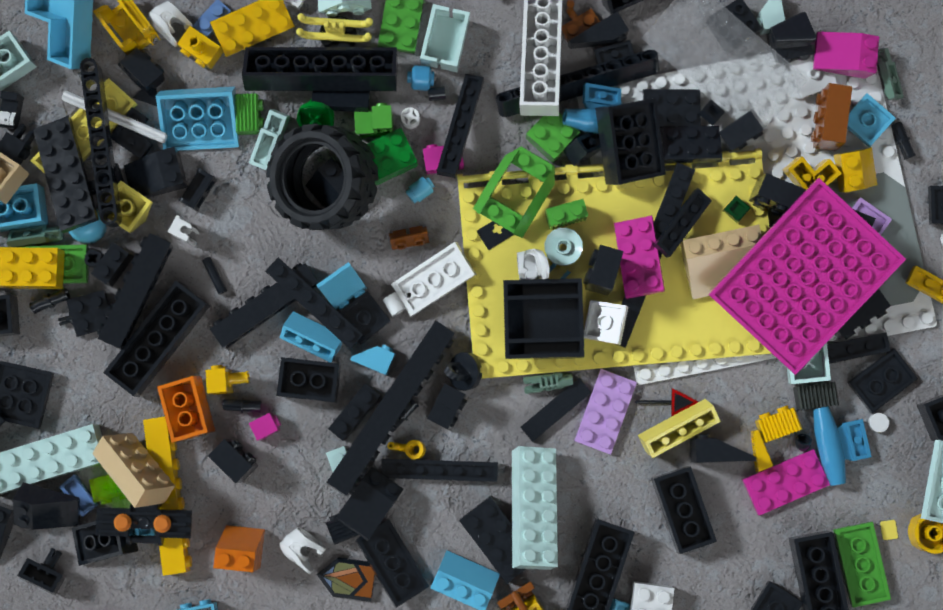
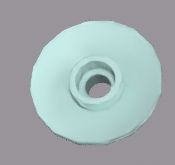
(567, 237)

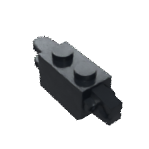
(15, 148)

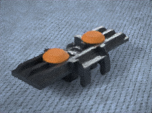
(124, 520)

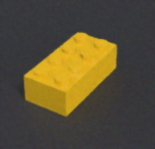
(31, 268)

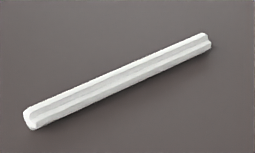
(119, 118)

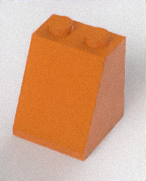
(239, 549)

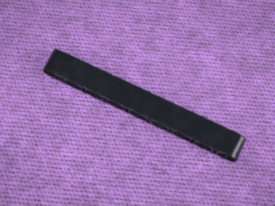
(605, 74)
(97, 134)

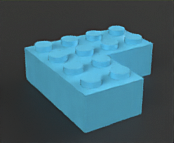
(67, 29)

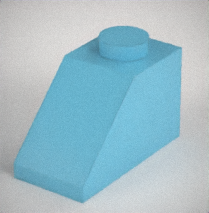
(376, 358)

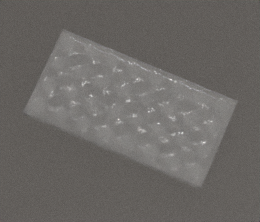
(724, 58)

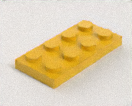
(251, 25)

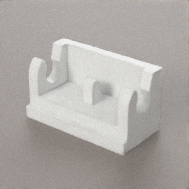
(181, 230)

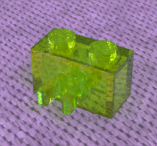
(105, 489)

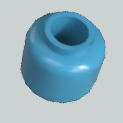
(421, 78)

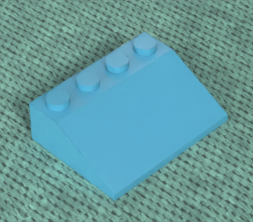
(198, 118)

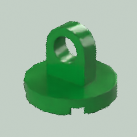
(315, 113)

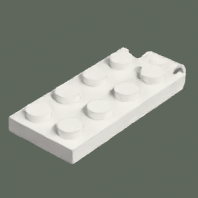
(430, 281)

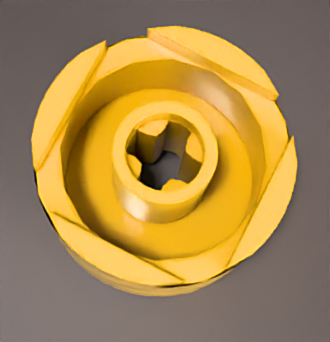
(919, 535)

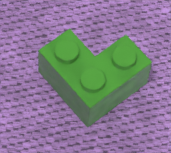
(374, 122)

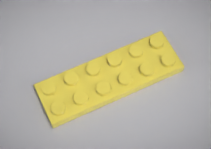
(116, 100)

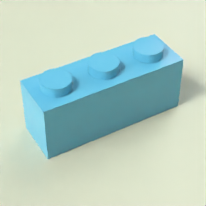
(310, 337)

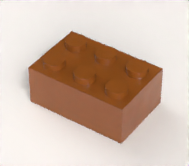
(831, 117)

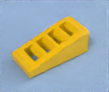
(762, 456)

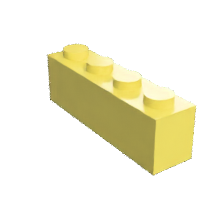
(679, 428)

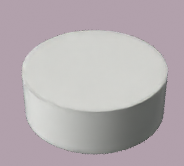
(878, 422)

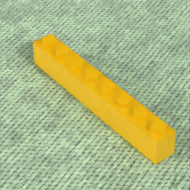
(158, 443)

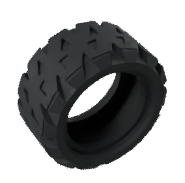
(286, 177)

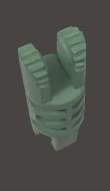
(547, 382)

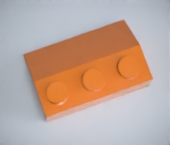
(186, 408)

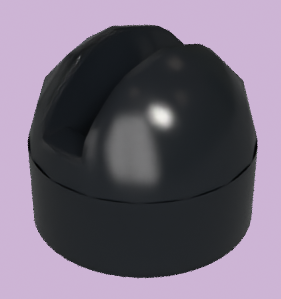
(803, 442)

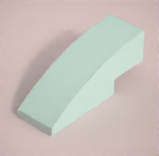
(268, 138)

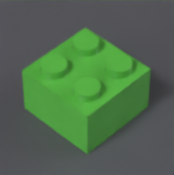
(551, 136)

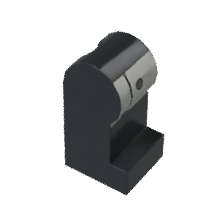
(10, 109)

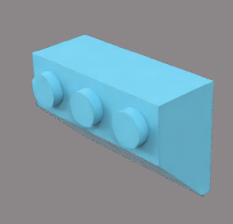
(465, 581)

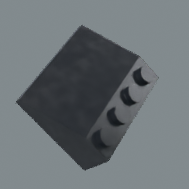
(630, 141)

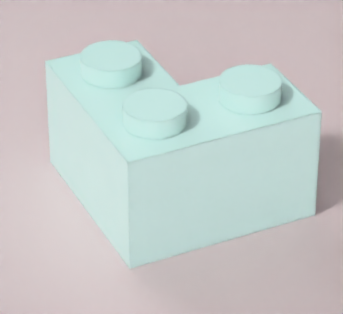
(334, 7)

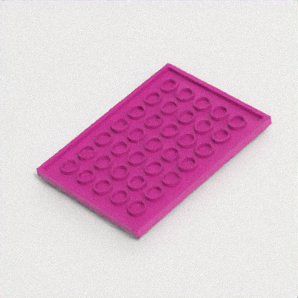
(807, 276)

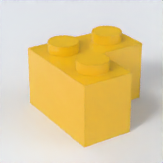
(804, 175)

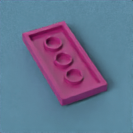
(640, 259)
(785, 482)

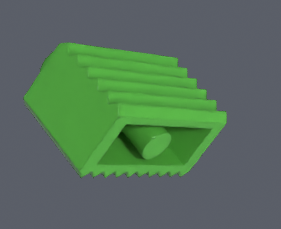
(248, 114)
(566, 214)

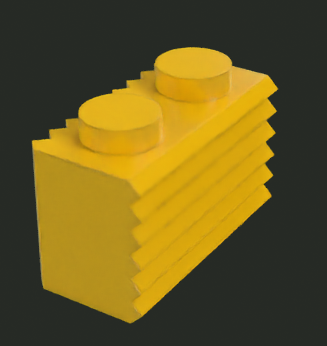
(778, 424)

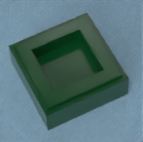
(736, 209)

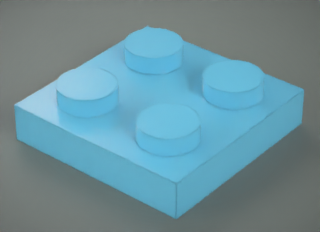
(869, 120)

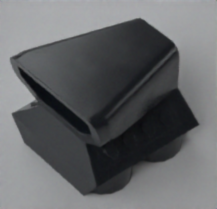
(793, 37)

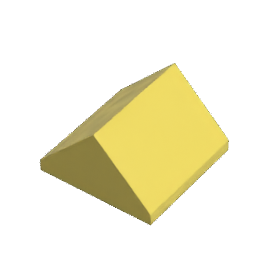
(133, 207)

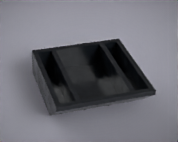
(543, 319)

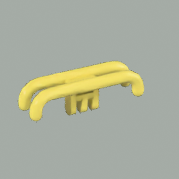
(334, 29)

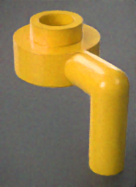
(409, 448)

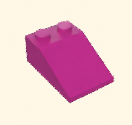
(846, 53)

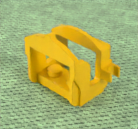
(125, 27)

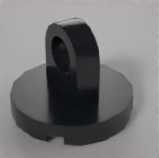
(464, 371)

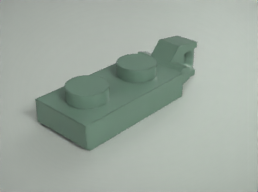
(889, 75)
(33, 235)

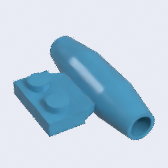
(593, 97)
(838, 443)

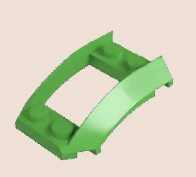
(503, 214)

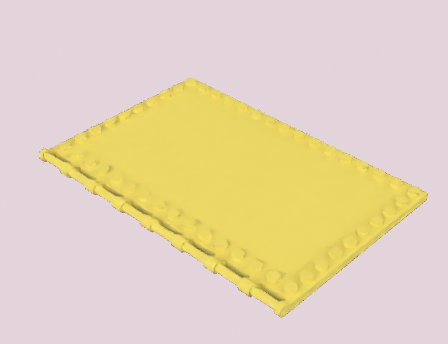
(669, 322)

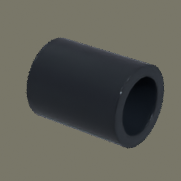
(437, 93)

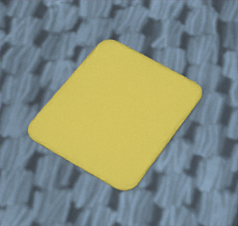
(889, 529)

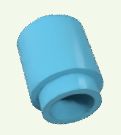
(420, 189)

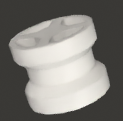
(410, 113)

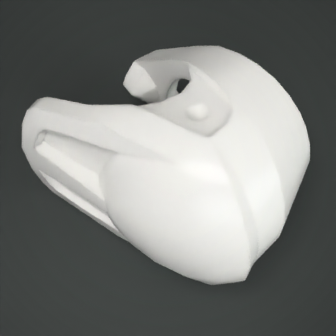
(163, 16)
(532, 265)
(295, 547)

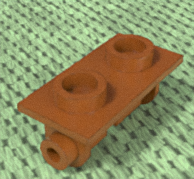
(417, 237)

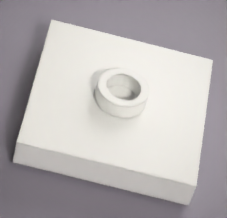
(816, 79)
(605, 322)

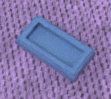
(76, 488)

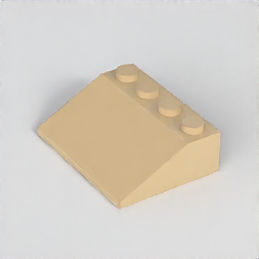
(714, 255)

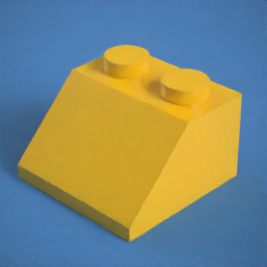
(856, 170)

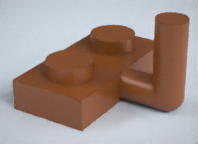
(578, 23)
(515, 597)

